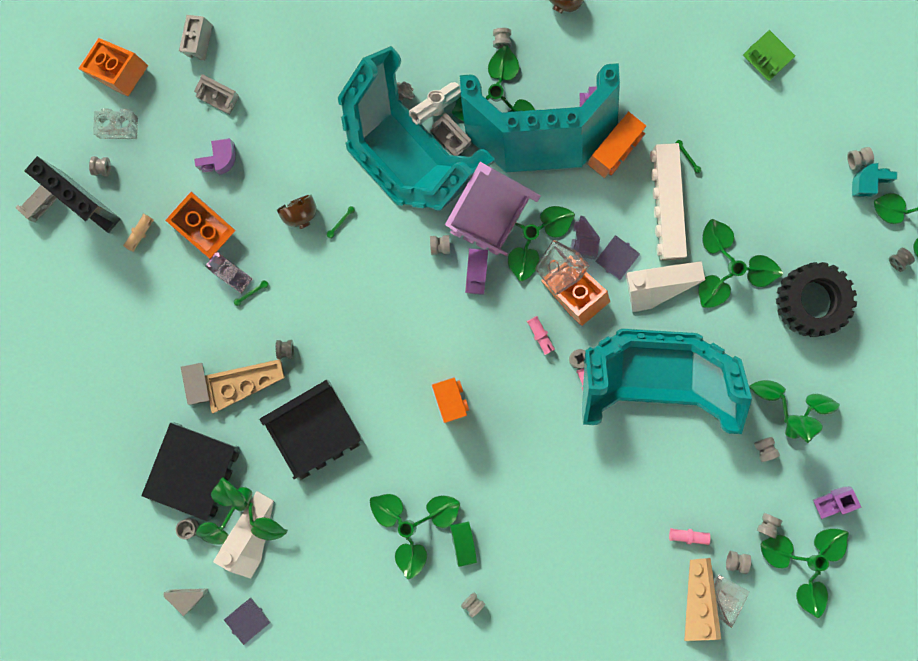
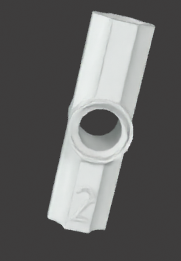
(435, 103)

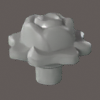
(405, 90)

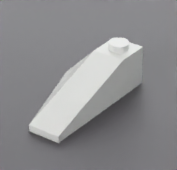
(656, 285)
(242, 549)

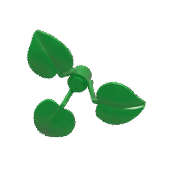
(502, 66)
(892, 210)
(556, 224)
(760, 271)
(797, 426)
(226, 495)
(832, 547)
(412, 557)

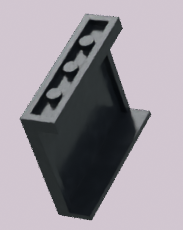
(71, 194)
(312, 429)
(189, 470)

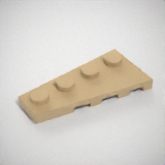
(236, 384)
(701, 611)

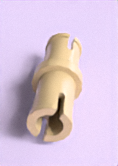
(138, 232)

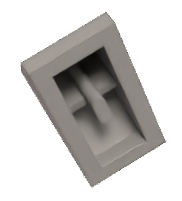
(184, 599)

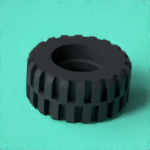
(840, 299)

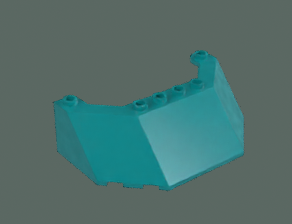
(542, 137)
(392, 147)
(665, 370)

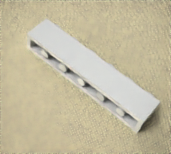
(668, 202)

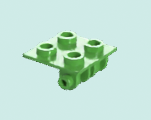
(768, 55)

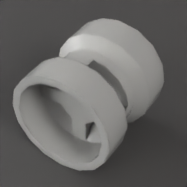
(860, 158)
(439, 245)
(767, 449)
(769, 525)
(184, 530)
(738, 562)

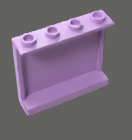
(489, 208)

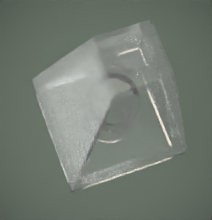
(561, 267)
(729, 599)

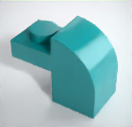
(866, 180)

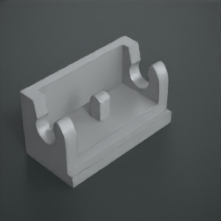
(195, 37)
(216, 94)
(450, 135)
(36, 204)
(194, 384)

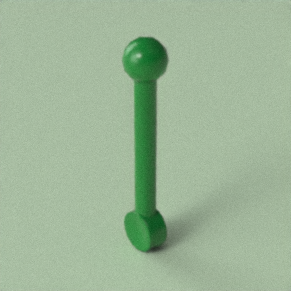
(697, 169)
(330, 234)
(264, 284)

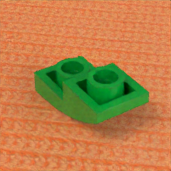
(463, 544)

